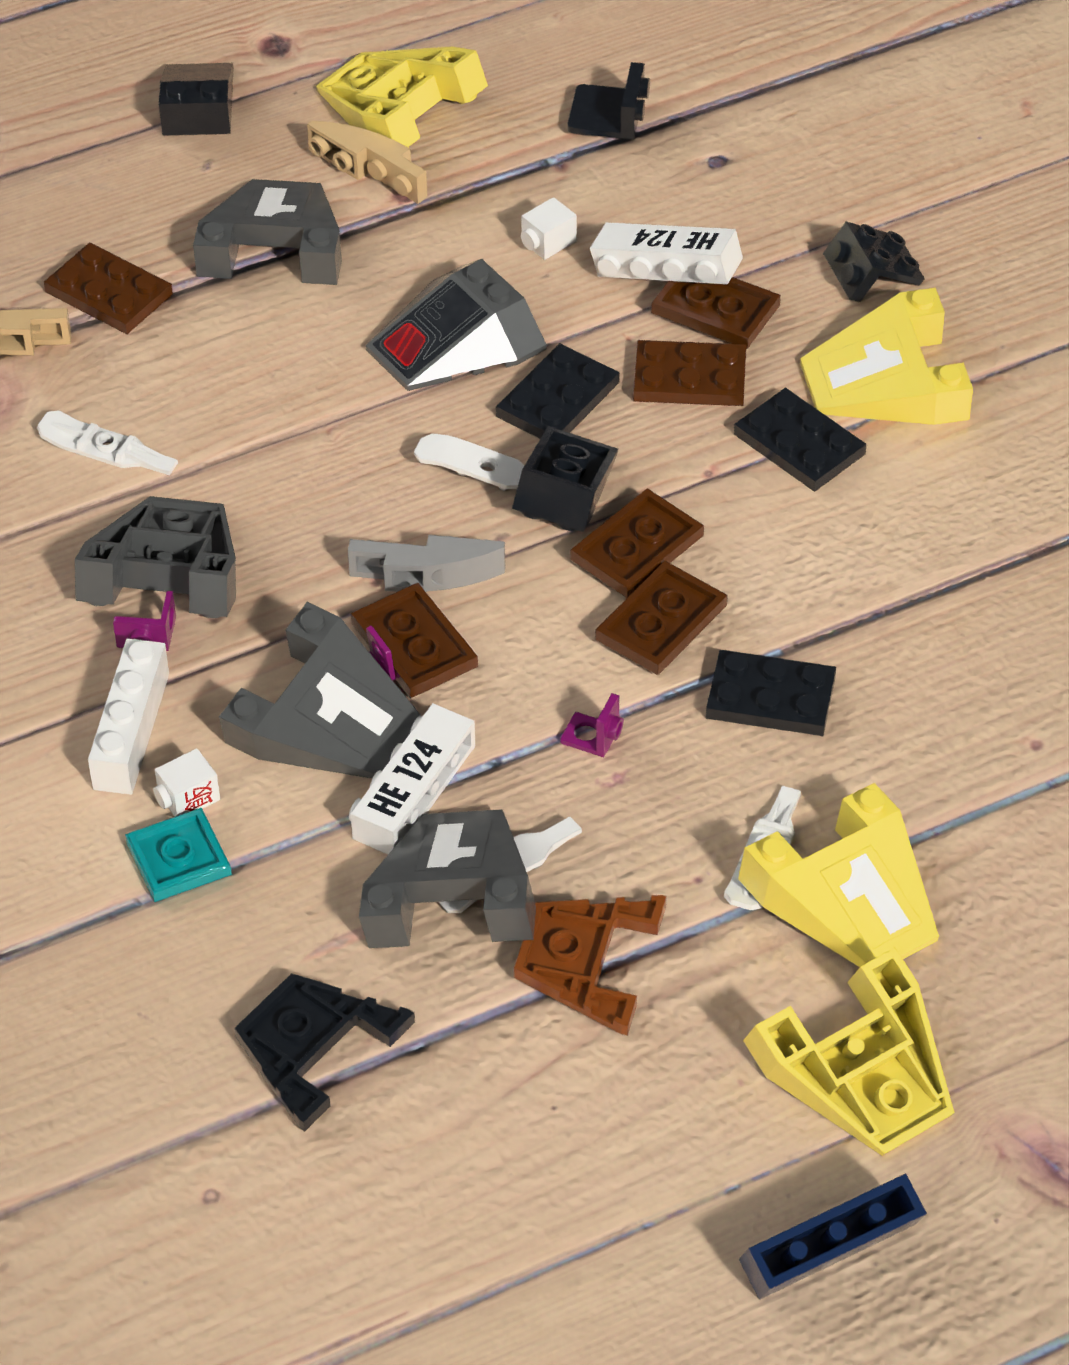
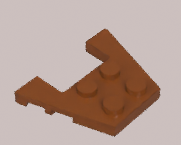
(571, 951)

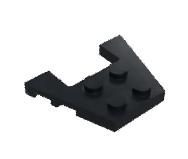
(299, 1027)

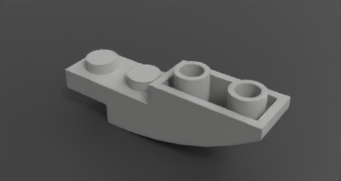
(439, 565)

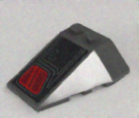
(457, 327)

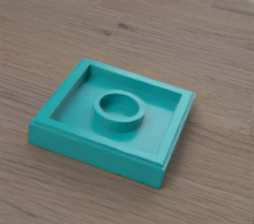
(178, 854)

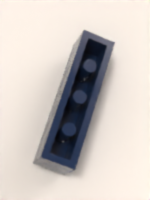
(832, 1236)

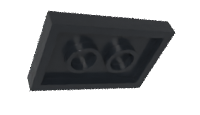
(557, 392)
(800, 439)
(771, 692)

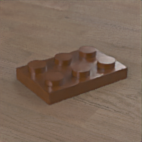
(108, 288)
(725, 311)
(690, 373)
(636, 542)
(661, 617)
(420, 638)

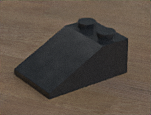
(196, 99)
(564, 479)

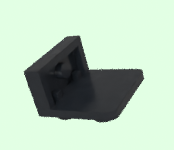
(608, 109)
(863, 254)

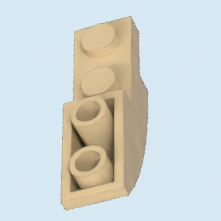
(368, 152)
(30, 327)

